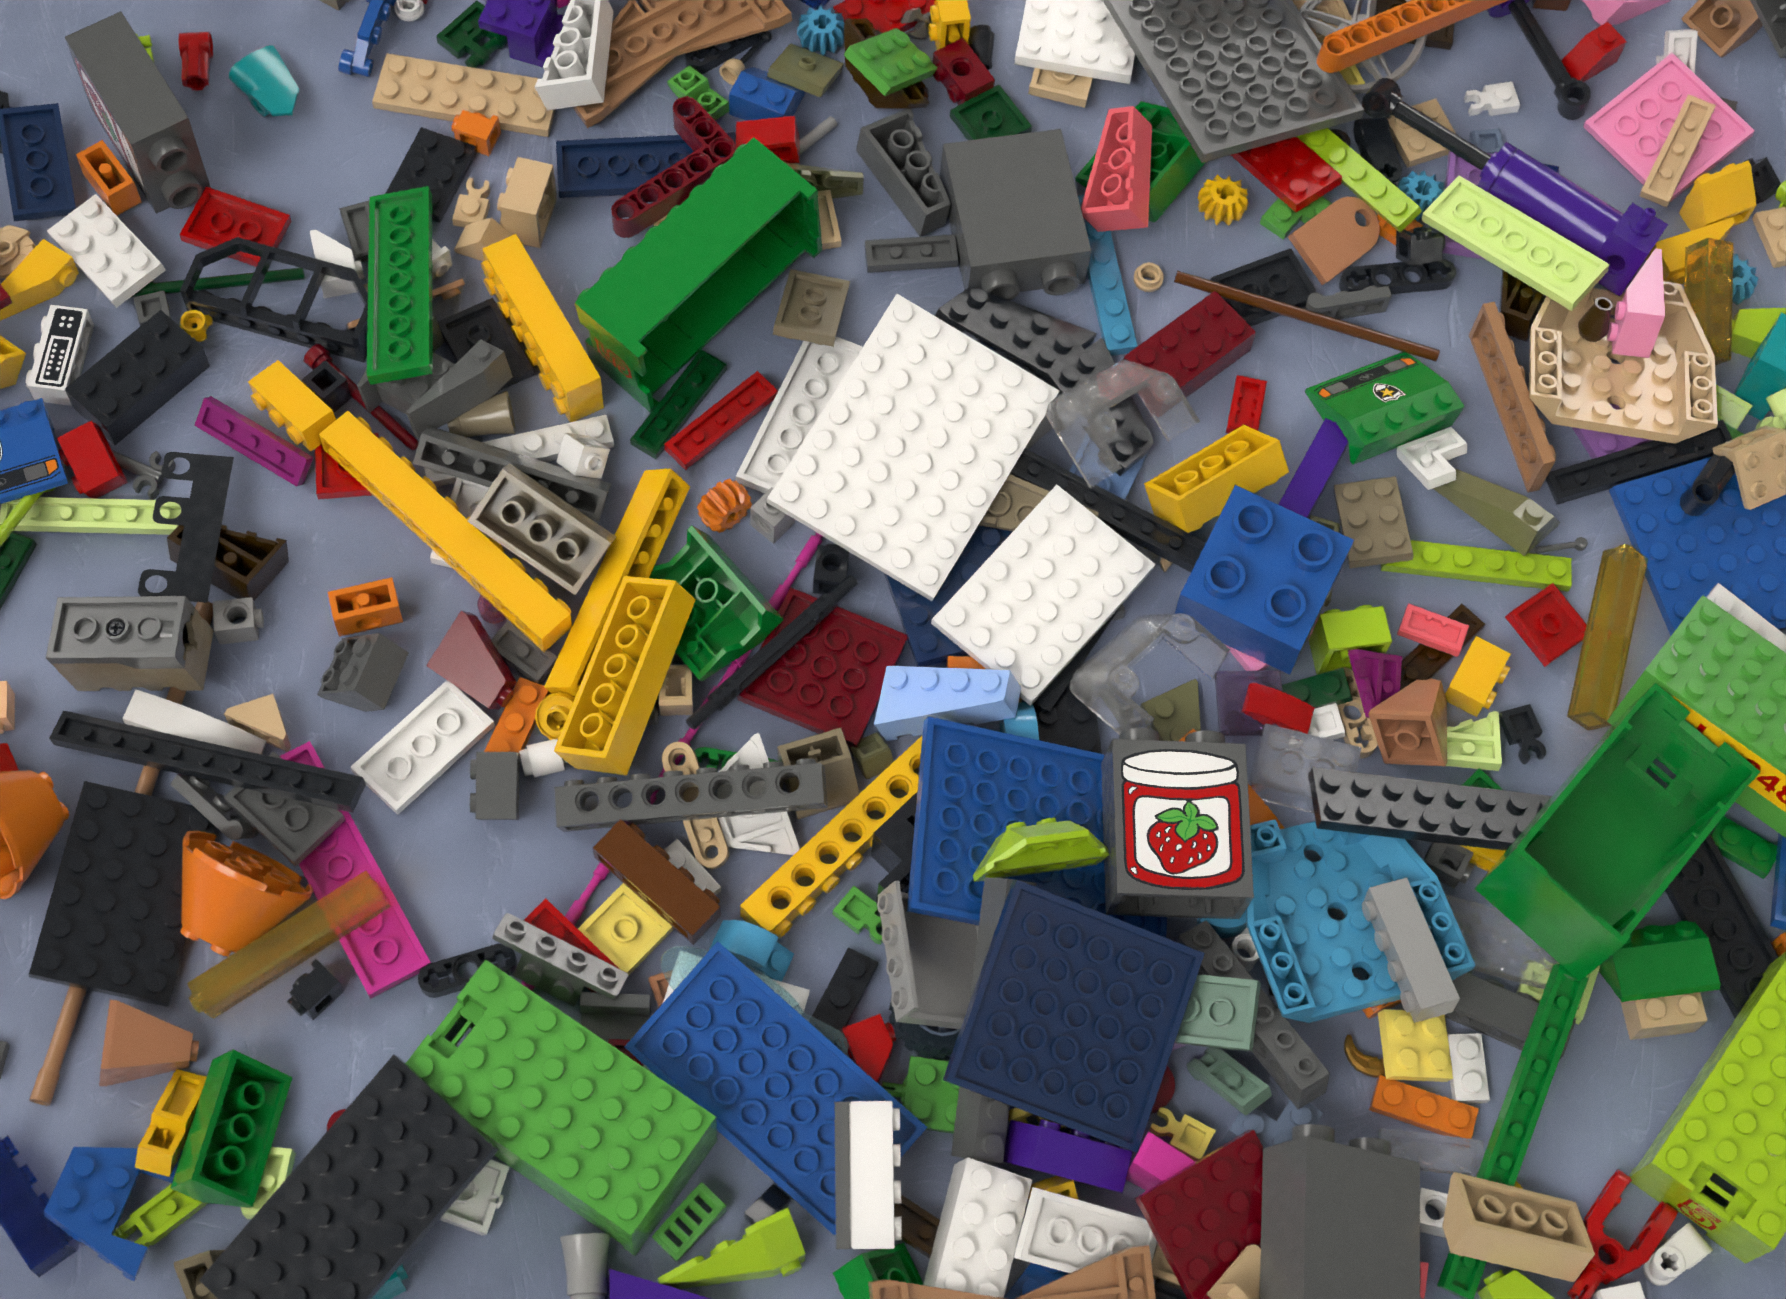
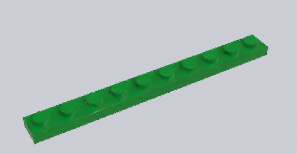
(1521, 1107)

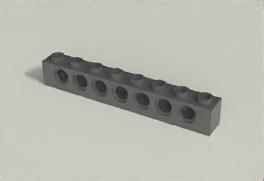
(809, 795)

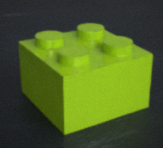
(1342, 631)

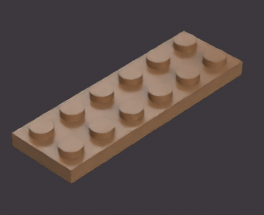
(1511, 397)

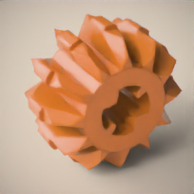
(724, 505)

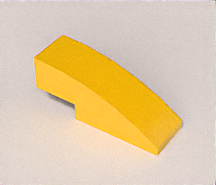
(170, 1124)

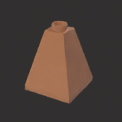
(1413, 725)
(142, 1046)

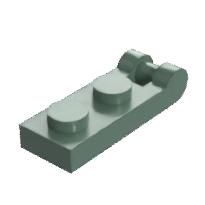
(1229, 1080)

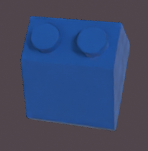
(760, 97)

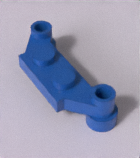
(368, 35)

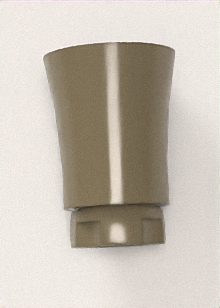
(487, 418)

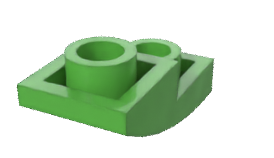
(695, 85)

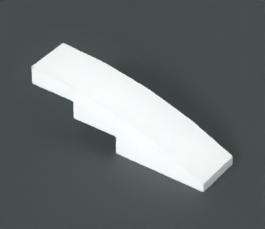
(172, 718)

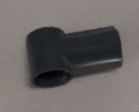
(1707, 485)

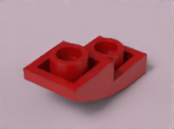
(1277, 707)

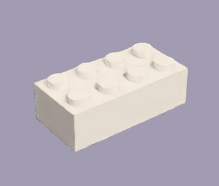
(978, 1229)

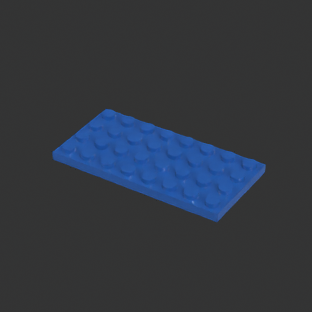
(762, 1076)

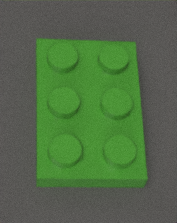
(890, 61)

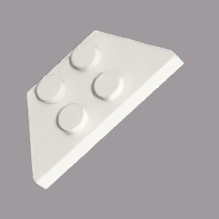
(761, 831)

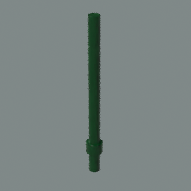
(223, 281)

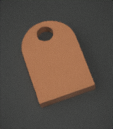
(1334, 238)

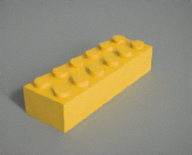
(542, 329)
(625, 675)

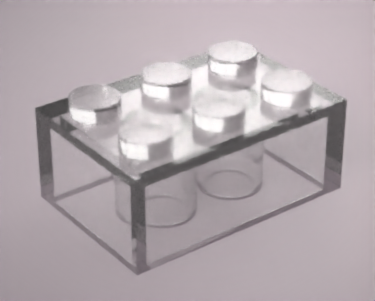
(1285, 760)

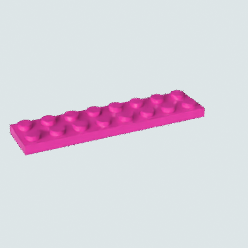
(386, 946)

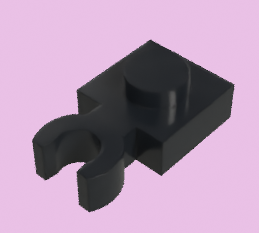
(1522, 728)

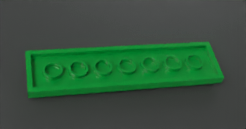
(400, 286)

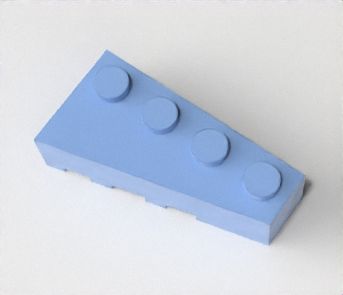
(945, 694)

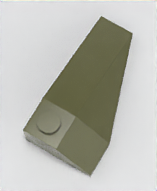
(839, 182)
(1500, 510)

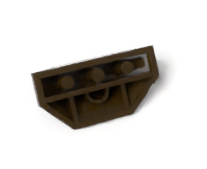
(910, 97)

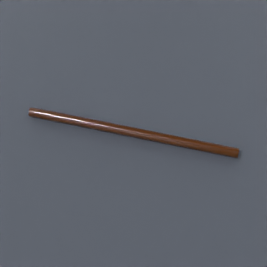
(1307, 316)

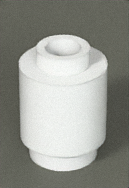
(541, 759)

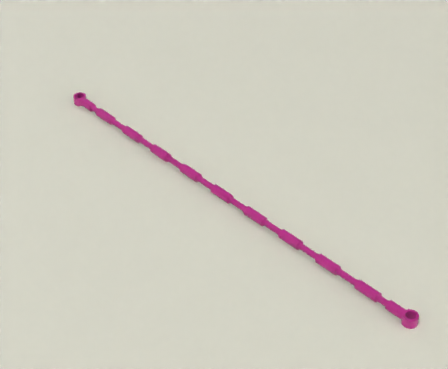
(776, 601)

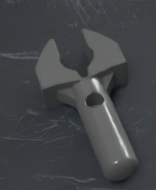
(922, 21)

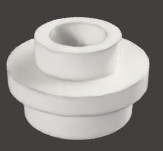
(404, 13)

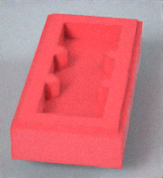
(1433, 630)

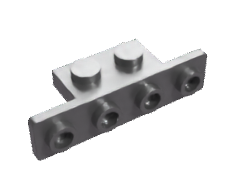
(557, 964)

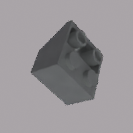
(363, 672)

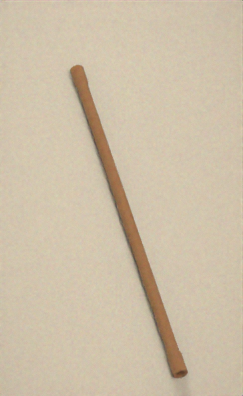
(50, 1071)

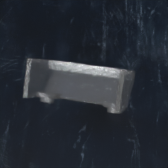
(1085, 422)
(1107, 681)

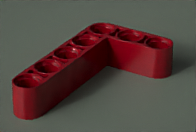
(681, 174)

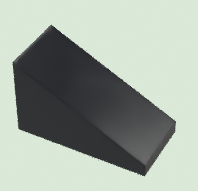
(766, 1205)

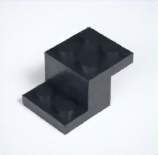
(894, 844)

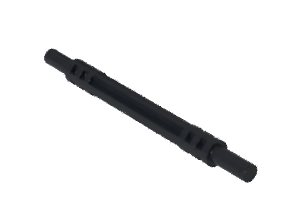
(771, 652)

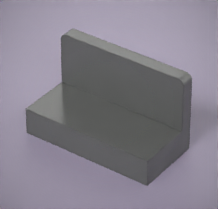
(616, 1017)

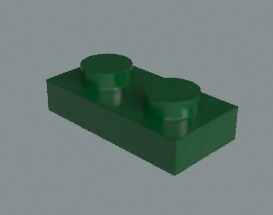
(1321, 689)

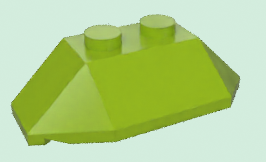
(1040, 849)

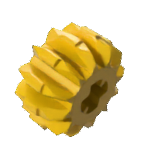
(1222, 200)

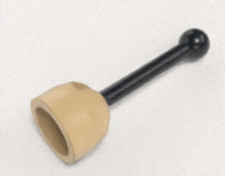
(731, 68)

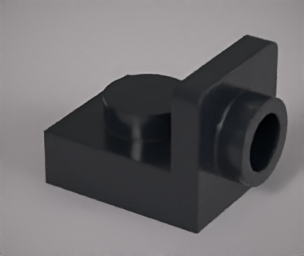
(1764, 179)

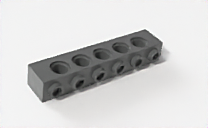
(1275, 1040)

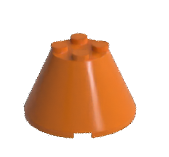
(28, 825)
(234, 892)

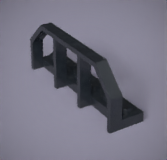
(265, 321)

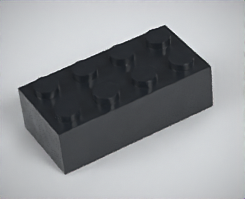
(137, 377)

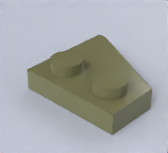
(1175, 711)

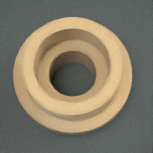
(1148, 270)

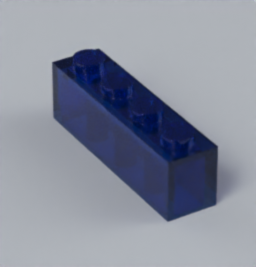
(23, 1218)

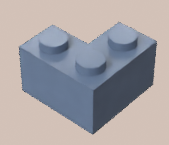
(1271, 1131)

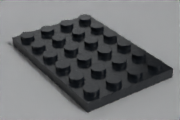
(119, 896)

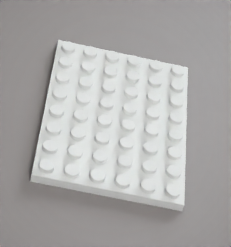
(913, 447)

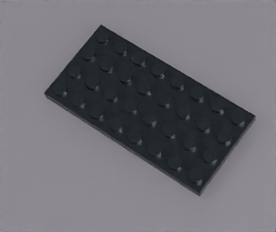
(357, 1197)

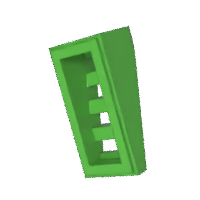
(700, 1192)

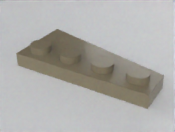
(1014, 504)

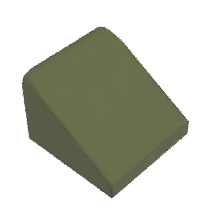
(872, 755)

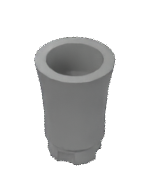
(586, 1264)

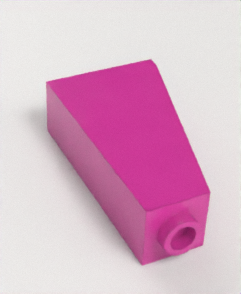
(1155, 1163)

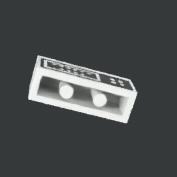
(60, 353)

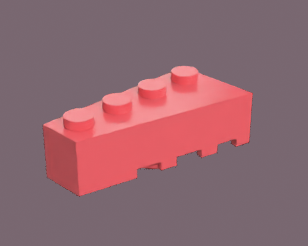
(1120, 173)

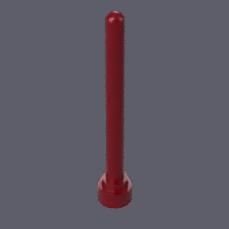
(318, 354)

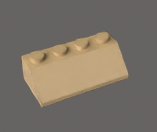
(1515, 1228)

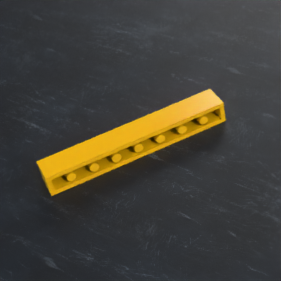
(631, 554)

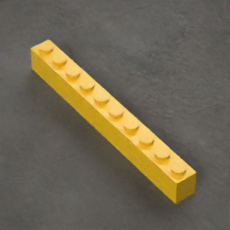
(446, 530)

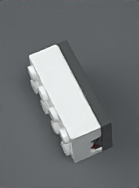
(866, 1175)

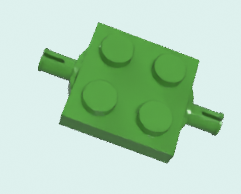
(927, 1094)

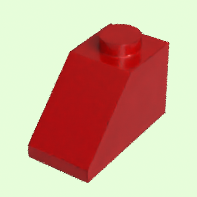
(1594, 52)
(870, 1045)

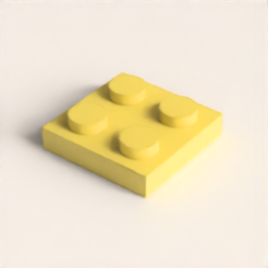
(626, 929)
(1414, 1049)

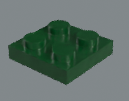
(989, 116)

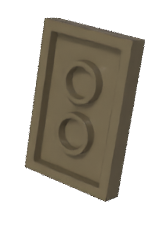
(811, 308)
(1375, 520)

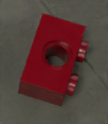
(961, 72)

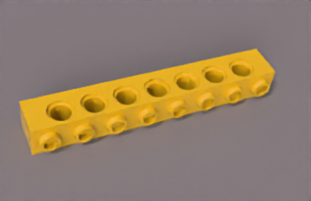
(830, 840)

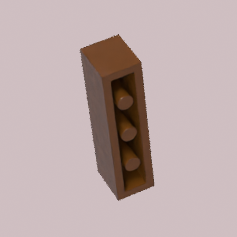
(658, 881)

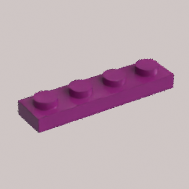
(253, 441)

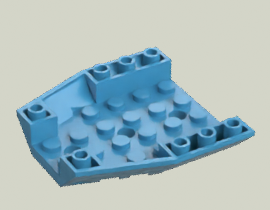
(1310, 953)

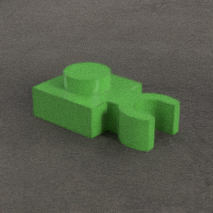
(859, 912)

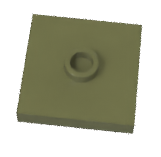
(805, 70)

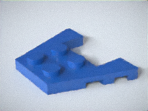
(93, 1198)

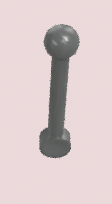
(1579, 544)

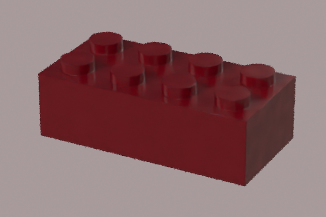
(1197, 344)

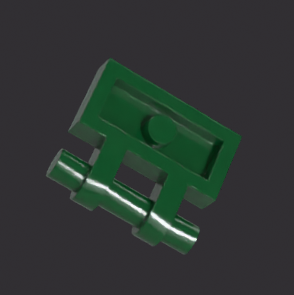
(464, 34)

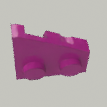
(1376, 676)

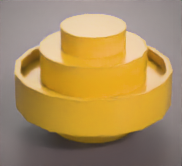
(552, 714)

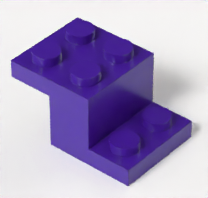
(528, 27)

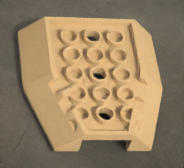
(1659, 396)

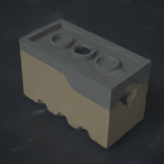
(130, 643)

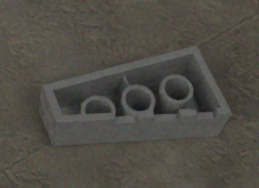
(905, 170)

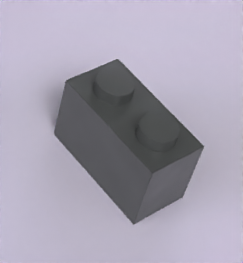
(495, 785)

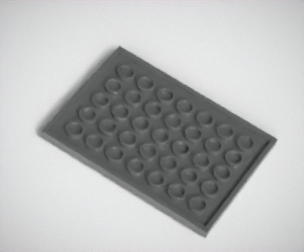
(1235, 70)

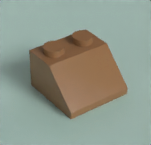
(1723, 23)

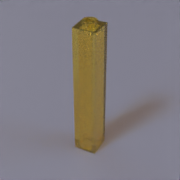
(1607, 637)
(287, 945)

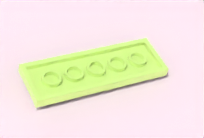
(1515, 242)

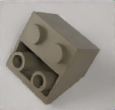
(834, 754)

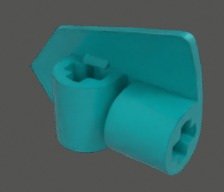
(266, 82)

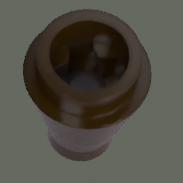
(1595, 322)

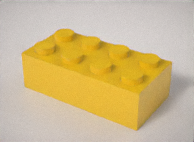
(1203, 482)

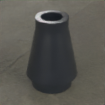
(982, 42)

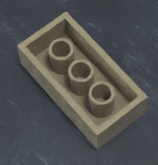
(541, 528)

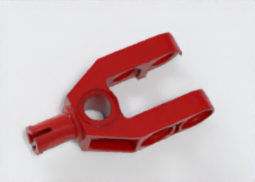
(1621, 1261)

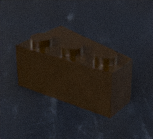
(1518, 305)
(242, 561)

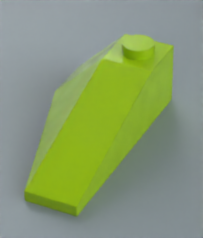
(764, 1252)

